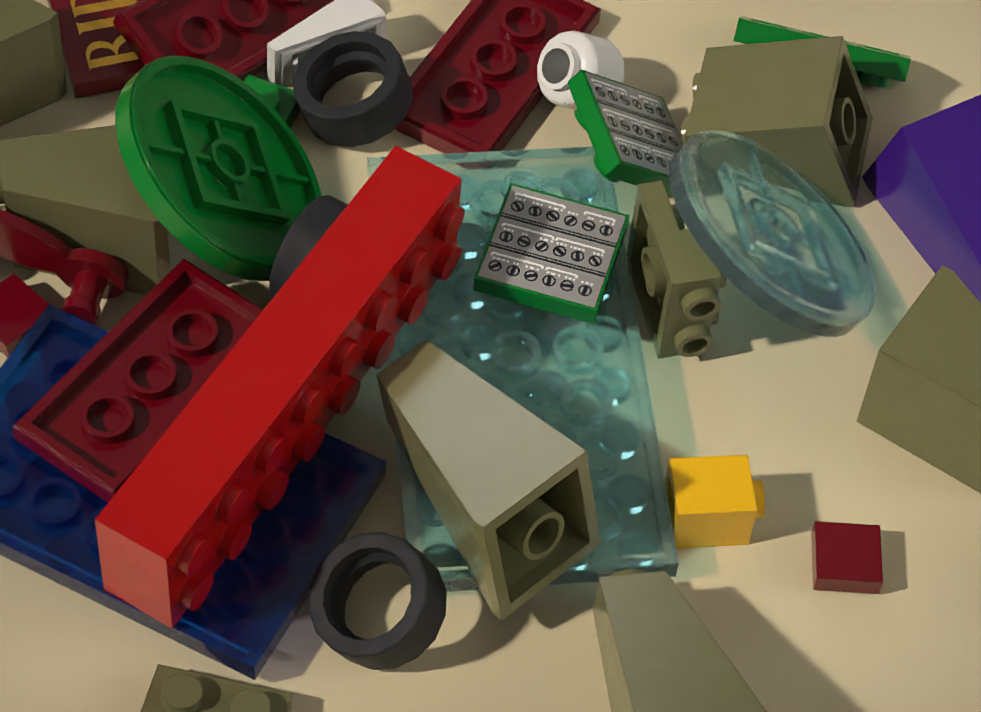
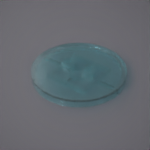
(772, 233)

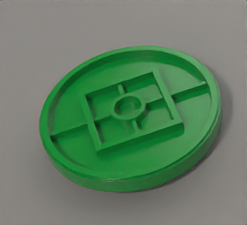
(213, 163)

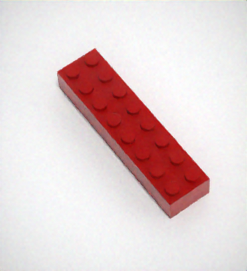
(279, 389)

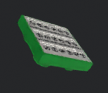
(626, 128)
(551, 253)

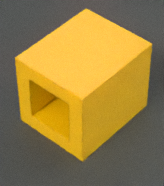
(713, 500)

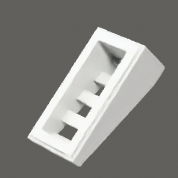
(331, 20)

